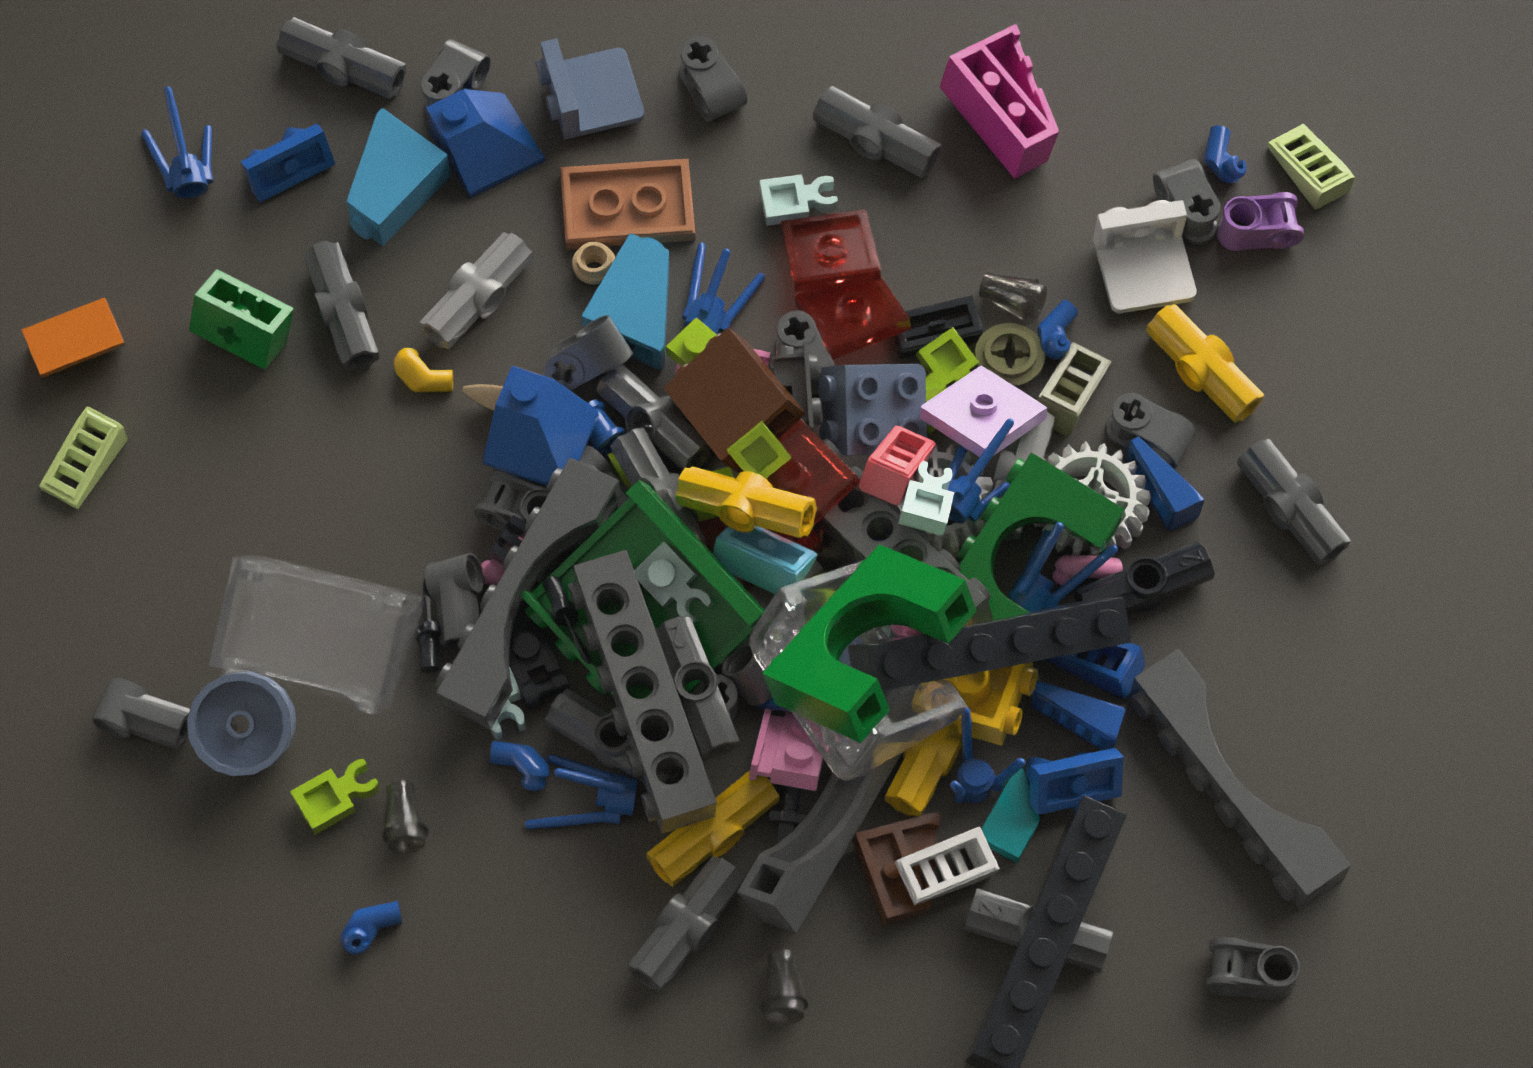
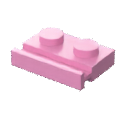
(785, 753)

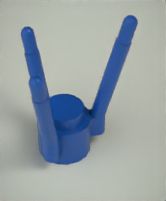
(186, 175)
(709, 306)
(966, 491)
(1033, 588)
(975, 776)
(614, 793)

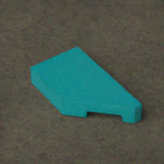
(1012, 819)

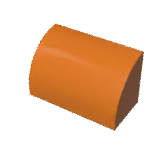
(73, 337)

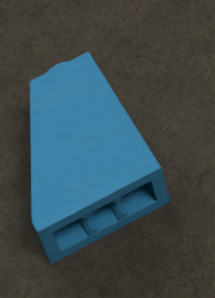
(393, 178)
(636, 298)

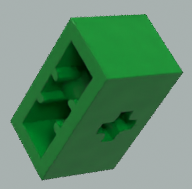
(240, 319)

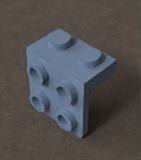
(589, 90)
(868, 402)

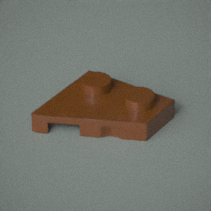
(877, 854)

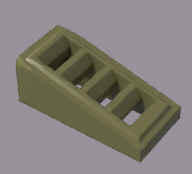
(1065, 410)

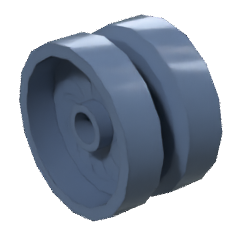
(214, 730)

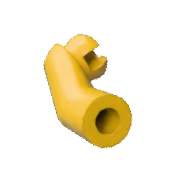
(418, 375)

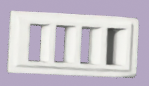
(977, 850)

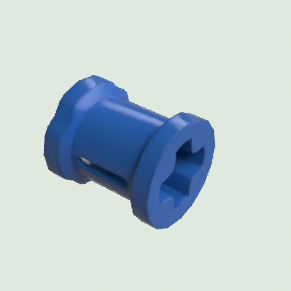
(604, 431)

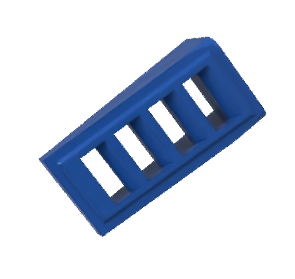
(1170, 493)
(1106, 676)
(1082, 715)

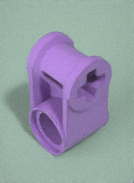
(1267, 220)

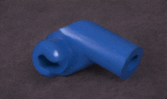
(1218, 158)
(1052, 331)
(525, 759)
(365, 924)

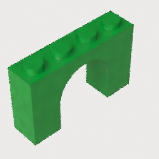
(1036, 495)
(879, 593)

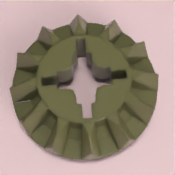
(1025, 346)

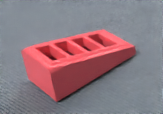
(895, 464)

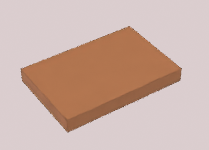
(626, 198)

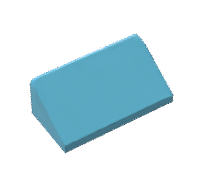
(763, 558)

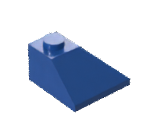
(482, 138)
(537, 427)

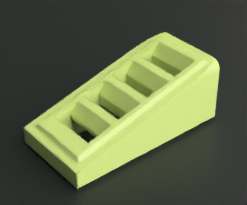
(1316, 193)
(81, 435)

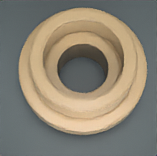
(590, 253)

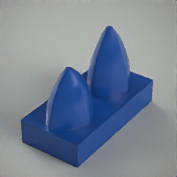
(288, 162)
(1065, 781)

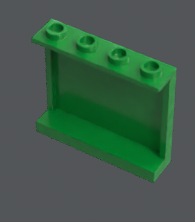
(640, 528)

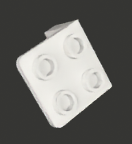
(1144, 256)

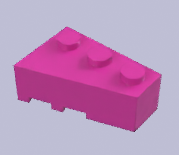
(1001, 100)

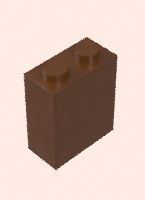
(729, 393)

